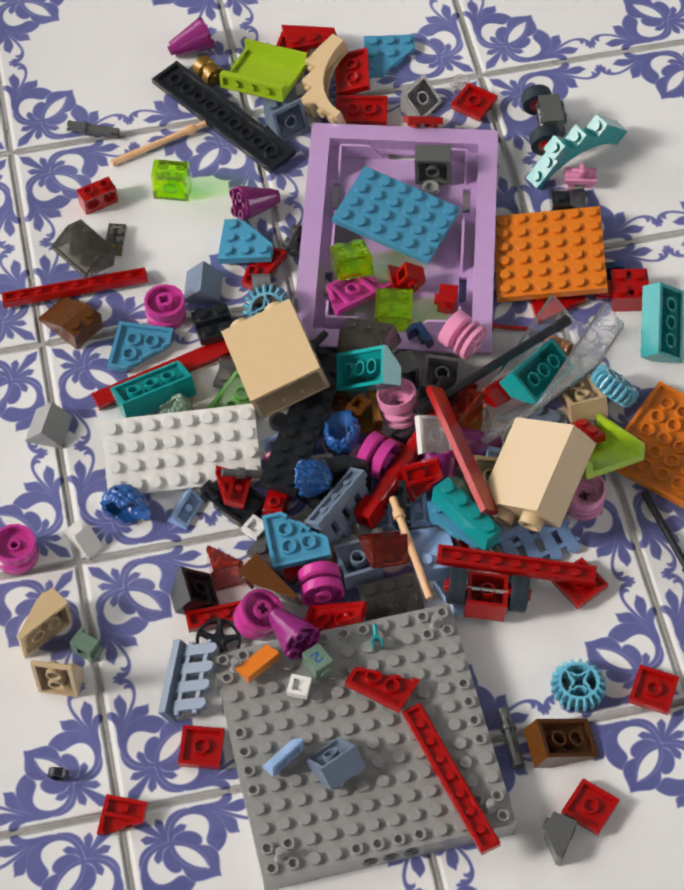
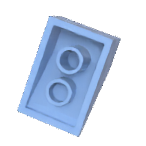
(426, 544)

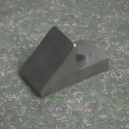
(225, 371)

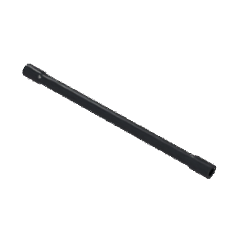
(555, 327)

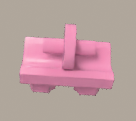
(580, 175)

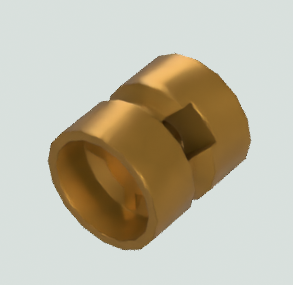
(207, 70)

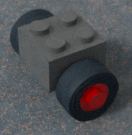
(549, 115)

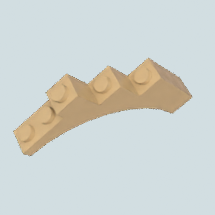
(317, 82)

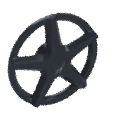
(218, 637)

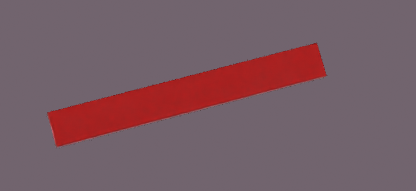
(74, 287)
(191, 361)
(462, 450)
(516, 565)
(451, 779)

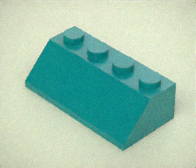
(662, 323)
(367, 370)
(534, 373)
(147, 392)

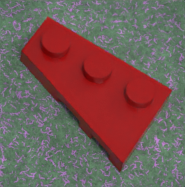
(305, 37)
(263, 267)
(336, 615)
(385, 689)

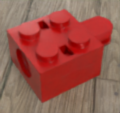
(625, 289)

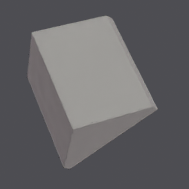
(419, 98)
(49, 426)

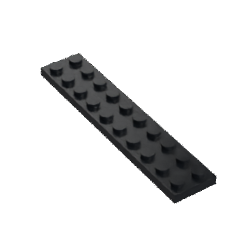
(224, 117)
(300, 431)

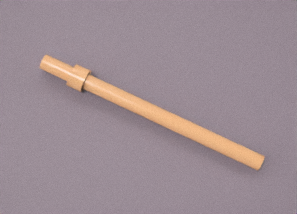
(189, 130)
(399, 516)

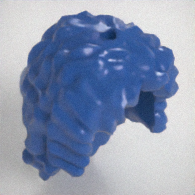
(341, 432)
(312, 478)
(125, 504)

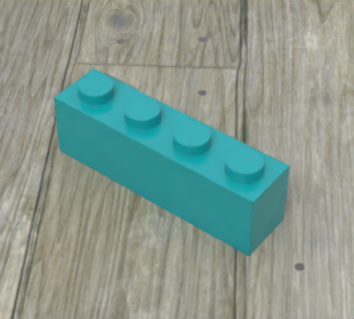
(459, 505)

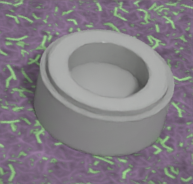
(431, 187)

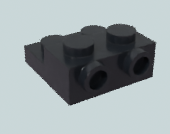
(210, 322)

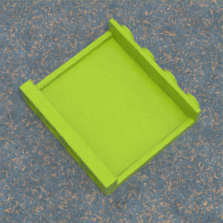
(265, 70)
(616, 452)

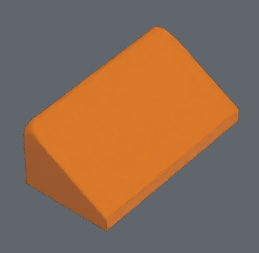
(258, 663)

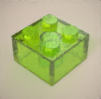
(171, 180)
(351, 260)
(394, 307)

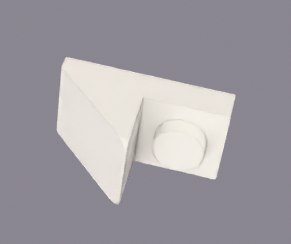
(83, 539)

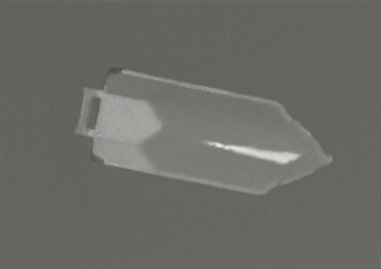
(589, 348)

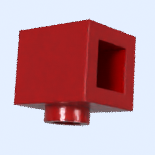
(410, 276)
(446, 299)

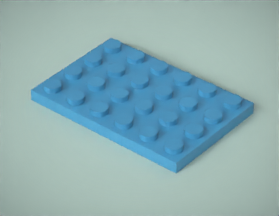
(396, 215)

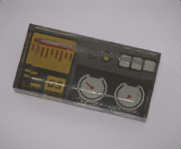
(116, 237)

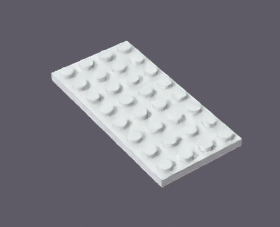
(179, 447)

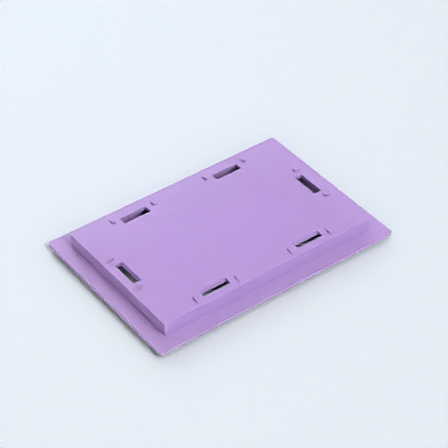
(466, 252)

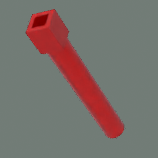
(372, 507)

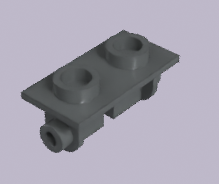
(291, 244)

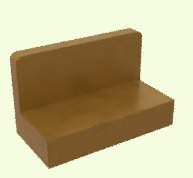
(371, 417)

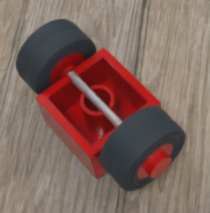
(487, 594)

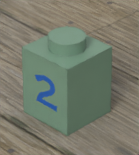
(317, 661)

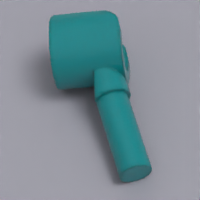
(376, 638)

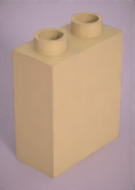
(275, 358)
(538, 473)

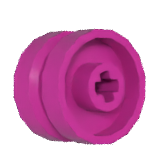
(165, 306)
(378, 453)
(17, 549)
(320, 583)
(253, 612)

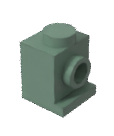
(85, 645)

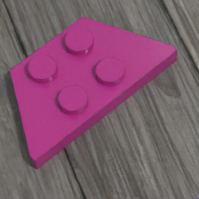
(352, 293)

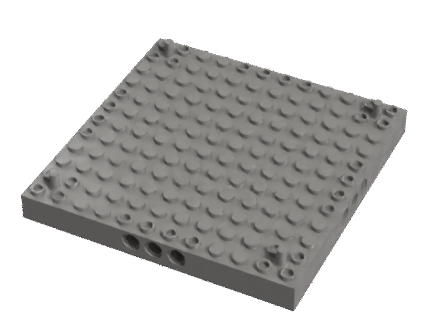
(397, 800)

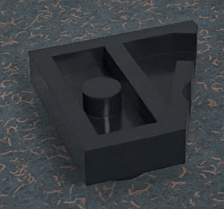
(404, 502)

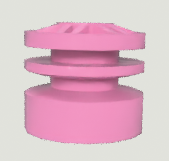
(462, 334)
(397, 405)
(588, 499)

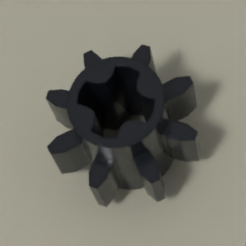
(210, 491)

